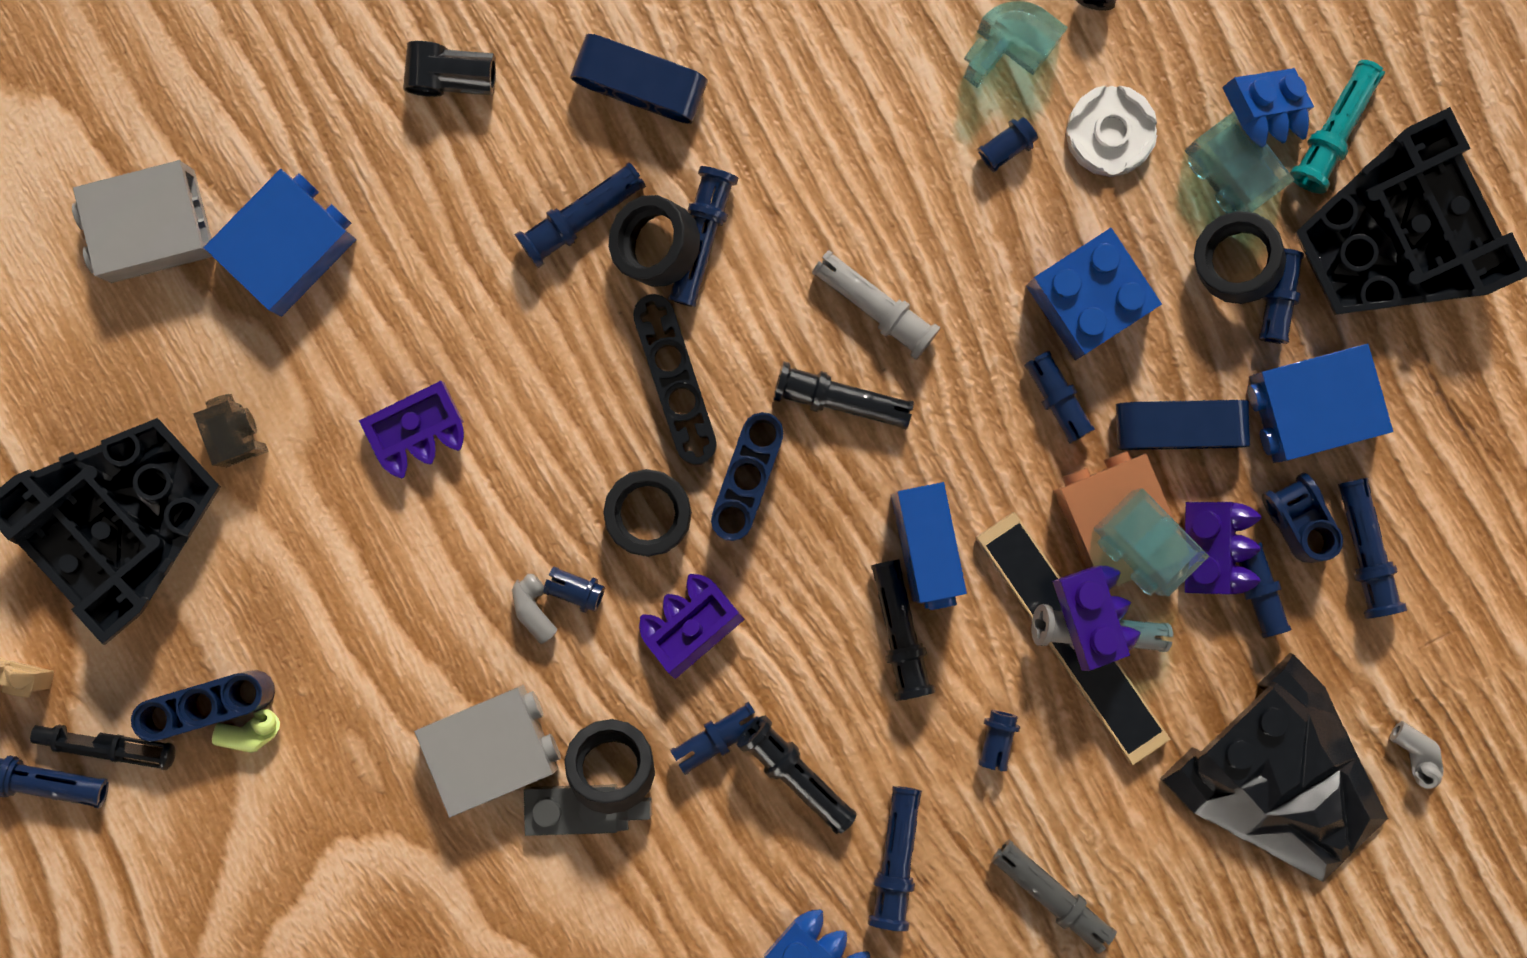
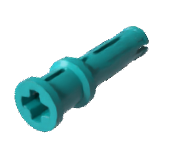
(1329, 143)

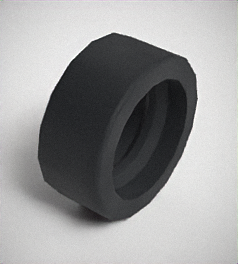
(1230, 225)
(627, 228)
(613, 508)
(595, 735)

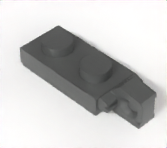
(558, 812)

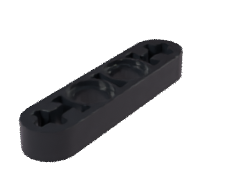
(670, 381)

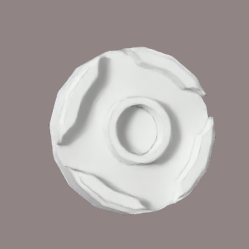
(1111, 130)

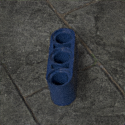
(639, 78)
(1182, 425)
(747, 454)
(182, 710)

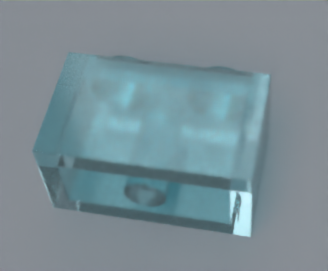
(1237, 167)
(1149, 544)

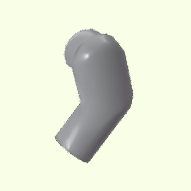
(528, 612)
(1423, 753)

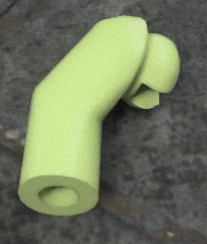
(250, 736)

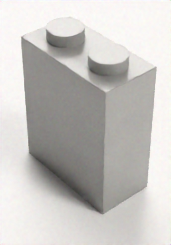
(142, 221)
(488, 750)

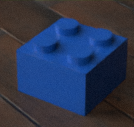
(1093, 294)

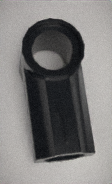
(436, 70)

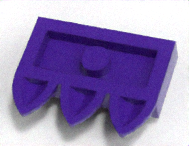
(412, 427)
(1214, 530)
(1095, 616)
(691, 625)

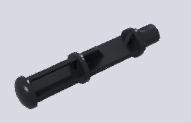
(105, 746)

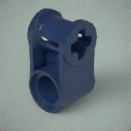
(1301, 517)

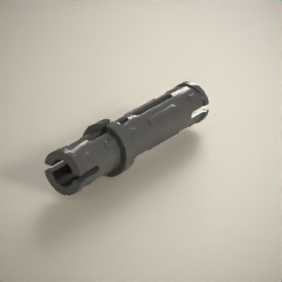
(1068, 909)

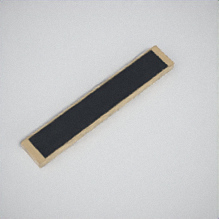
(1104, 688)

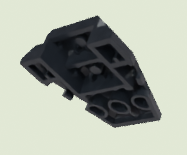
(1410, 228)
(109, 521)
(1284, 776)

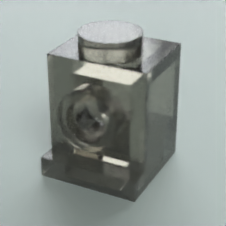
(228, 432)

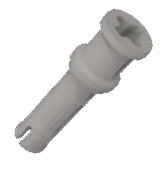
(893, 316)
(1050, 626)

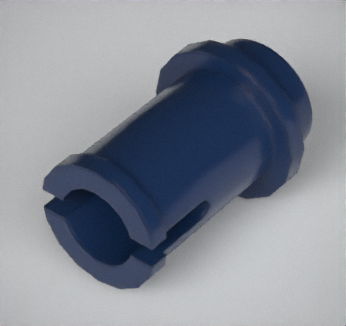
(1009, 143)
(575, 590)
(998, 740)

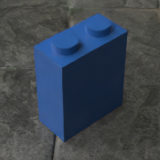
(281, 241)
(1319, 404)
(929, 545)

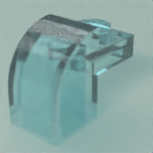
(1014, 29)

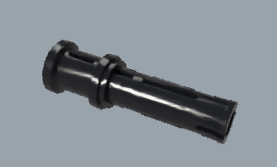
(821, 392)
(904, 651)
(784, 762)

